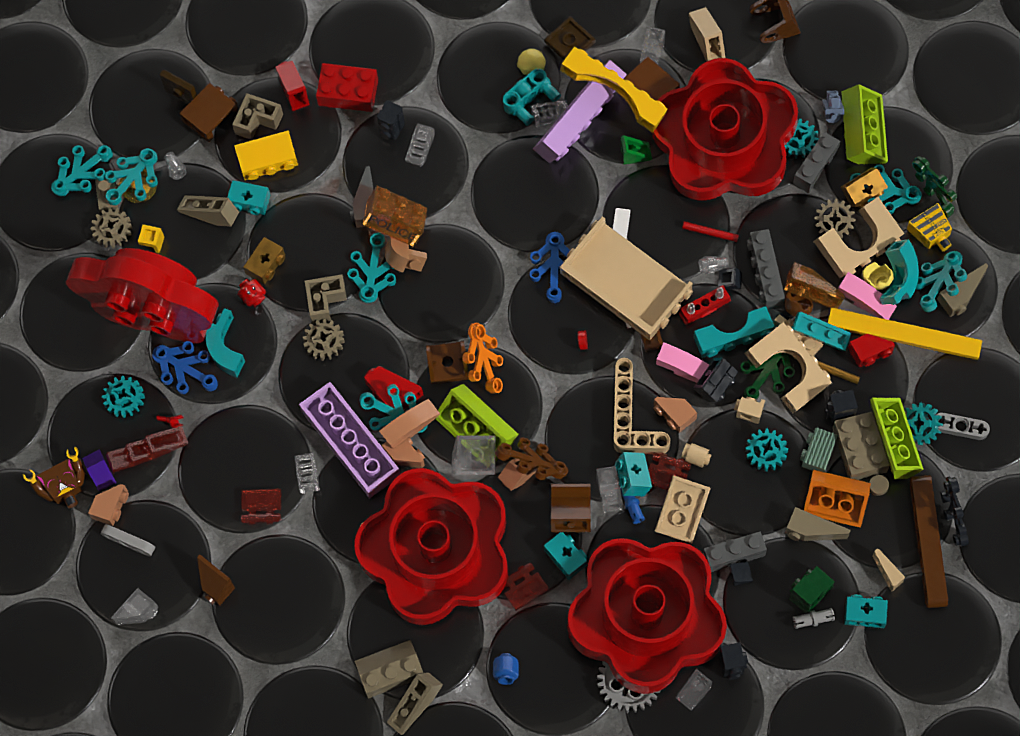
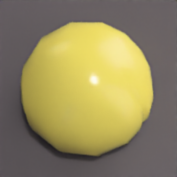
(531, 60)
(878, 276)

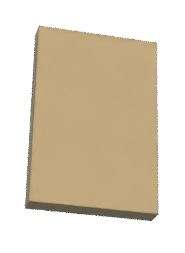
(682, 509)

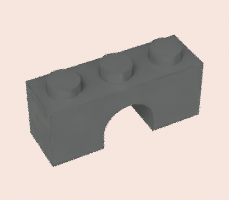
(816, 160)
(746, 547)

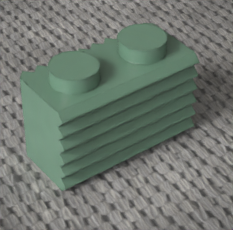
(819, 450)

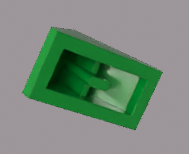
(634, 150)

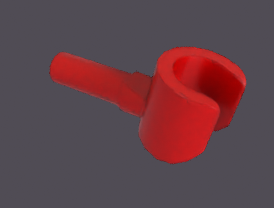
(172, 420)

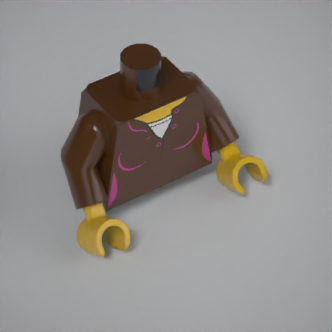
(60, 481)

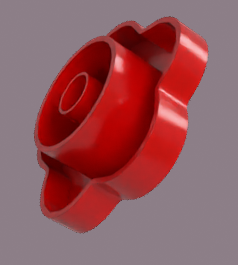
(726, 132)
(145, 293)
(435, 545)
(647, 612)

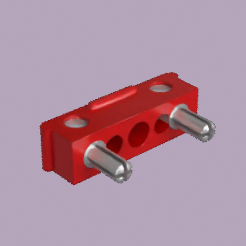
(688, 312)

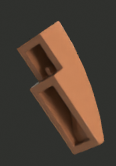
(409, 423)

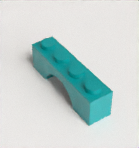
(711, 340)

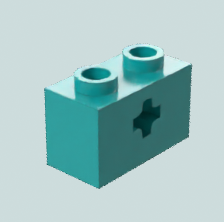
(256, 197)
(633, 474)
(568, 565)
(856, 615)

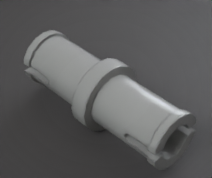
(813, 618)

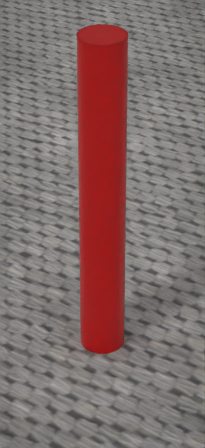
(710, 231)

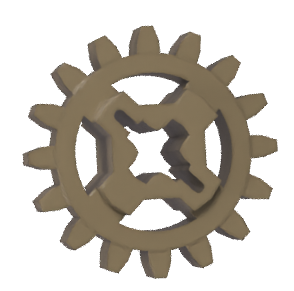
(826, 218)
(111, 219)
(315, 342)

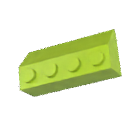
(864, 126)
(468, 415)
(896, 437)

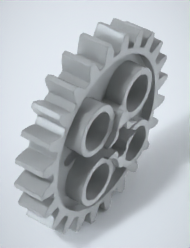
(616, 695)

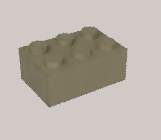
(861, 446)

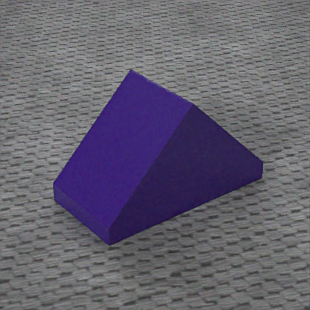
(99, 470)

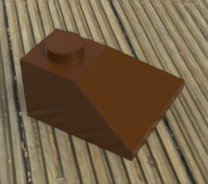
(214, 582)

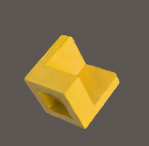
(151, 237)

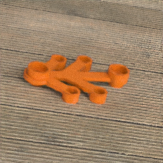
(478, 335)

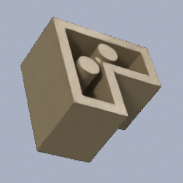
(256, 112)
(321, 293)

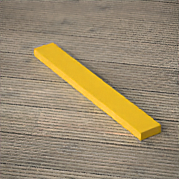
(906, 333)

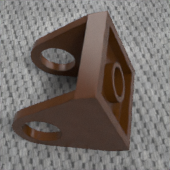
(785, 28)
(438, 353)

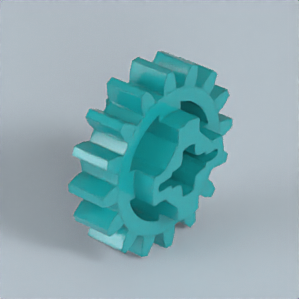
(804, 135)
(120, 389)
(921, 415)
(759, 446)

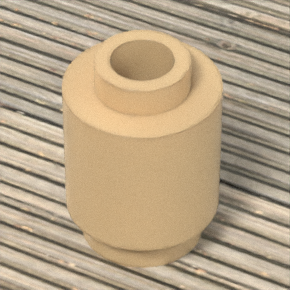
(696, 455)

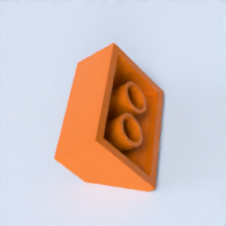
(837, 498)

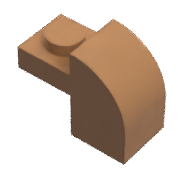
(401, 257)

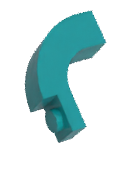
(905, 272)
(224, 358)

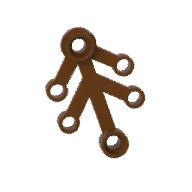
(553, 468)

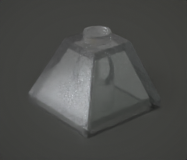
(474, 455)

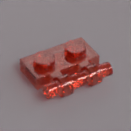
(662, 476)
(261, 500)
(526, 590)

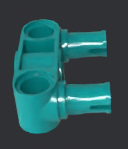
(525, 92)

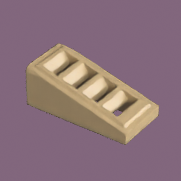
(890, 573)

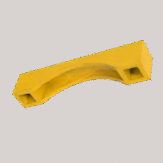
(582, 67)

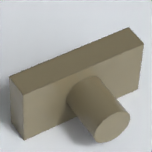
(102, 188)

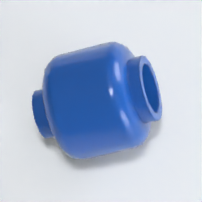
(505, 669)

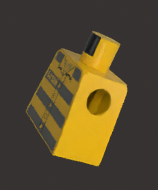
(931, 228)

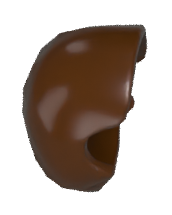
(797, 304)

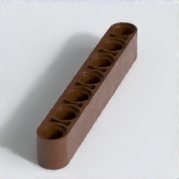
(928, 541)

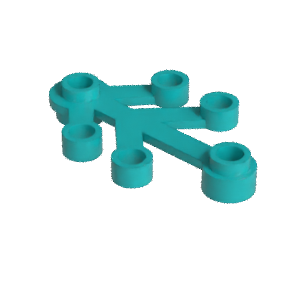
(79, 171)
(131, 175)
(892, 190)
(951, 261)
(371, 271)
(393, 412)

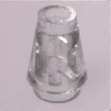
(175, 167)
(711, 264)

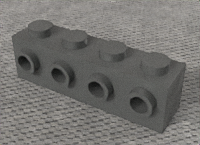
(766, 268)

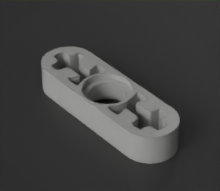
(954, 431)
(127, 540)

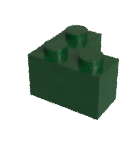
(810, 589)

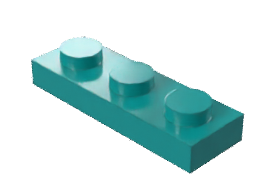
(821, 331)

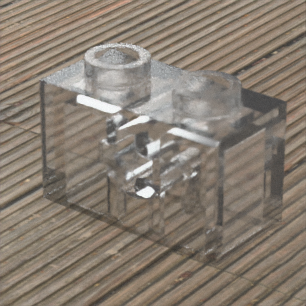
(609, 489)

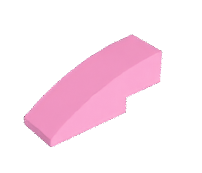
(865, 296)
(681, 362)

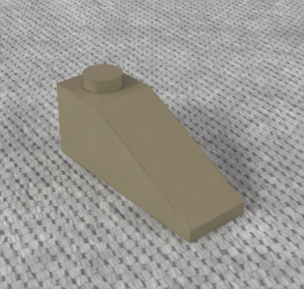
(213, 210)
(958, 303)
(811, 527)
(414, 702)

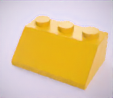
(266, 155)

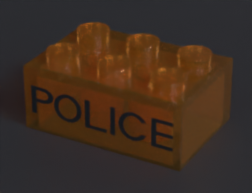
(395, 216)

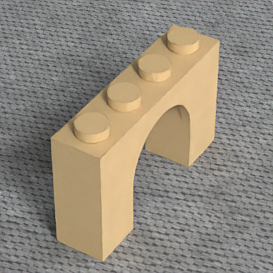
(884, 232)
(813, 377)

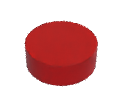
(582, 340)

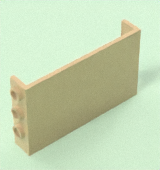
(625, 279)

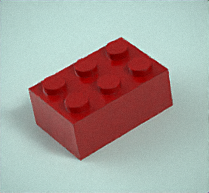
(347, 87)

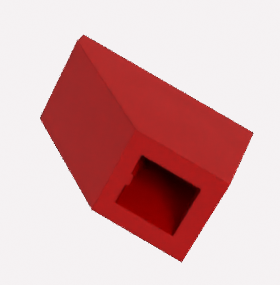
(869, 348)

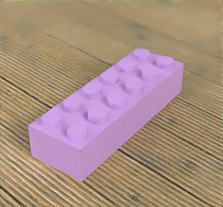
(576, 118)
(349, 440)

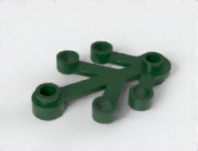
(934, 184)
(768, 367)

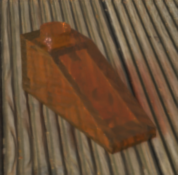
(812, 286)

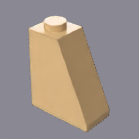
(707, 34)

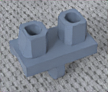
(833, 107)

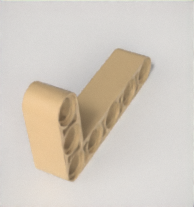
(625, 414)

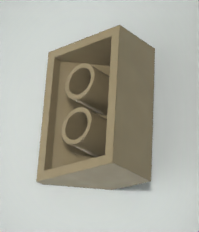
(388, 669)

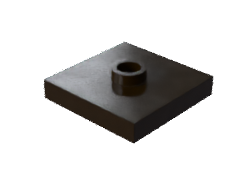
(567, 37)
(178, 86)

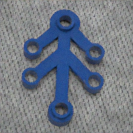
(553, 262)
(182, 366)

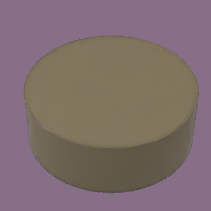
(879, 485)

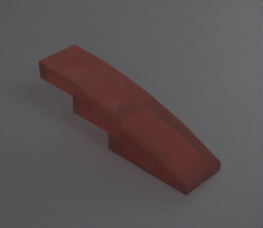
(147, 449)

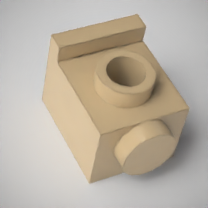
(749, 409)

